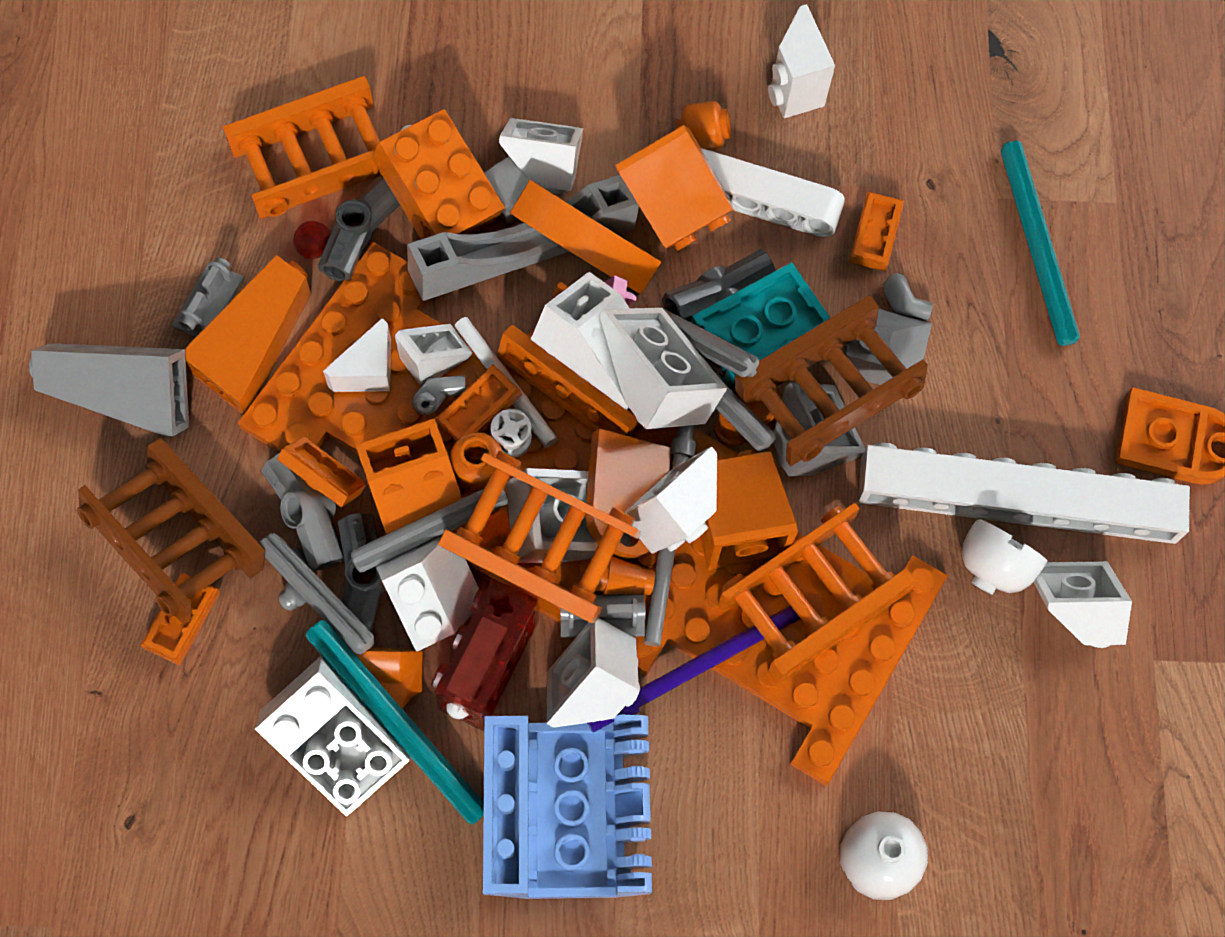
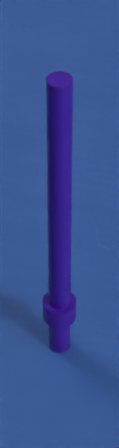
(699, 665)

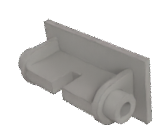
(208, 298)
(621, 611)

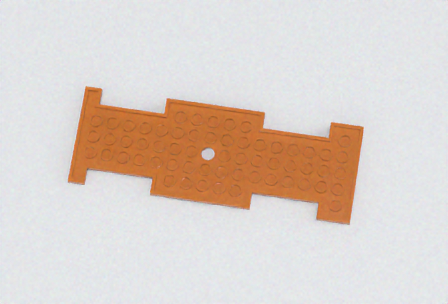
(825, 695)

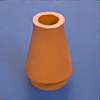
(625, 579)

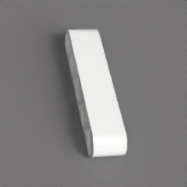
(778, 196)

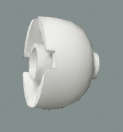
(999, 560)
(884, 855)

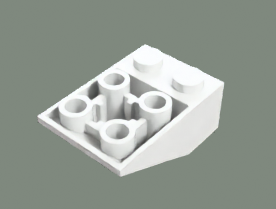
(575, 336)
(331, 737)

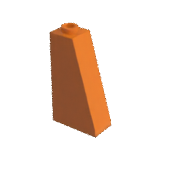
(248, 335)

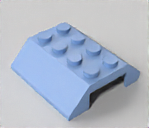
(564, 809)

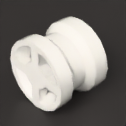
(509, 424)

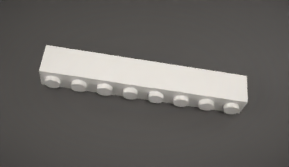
(1024, 493)

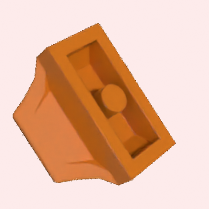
(396, 670)

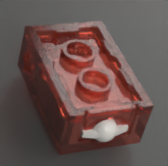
(486, 653)

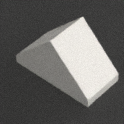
(431, 350)
(364, 364)

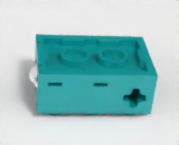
(763, 316)

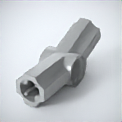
(308, 513)

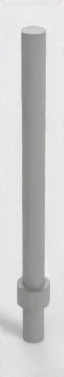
(681, 450)

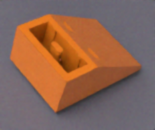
(409, 474)

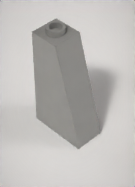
(121, 382)

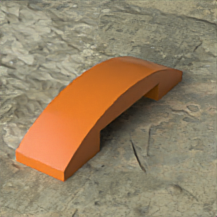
(584, 236)

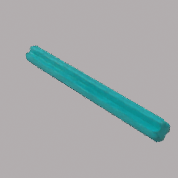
(1040, 244)
(396, 721)

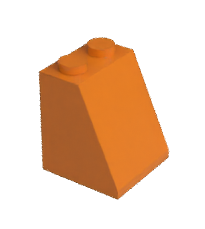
(676, 188)
(751, 513)

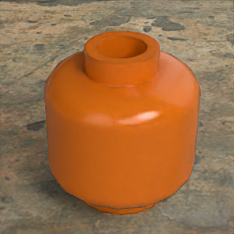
(707, 122)
(467, 463)

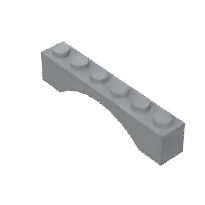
(459, 260)

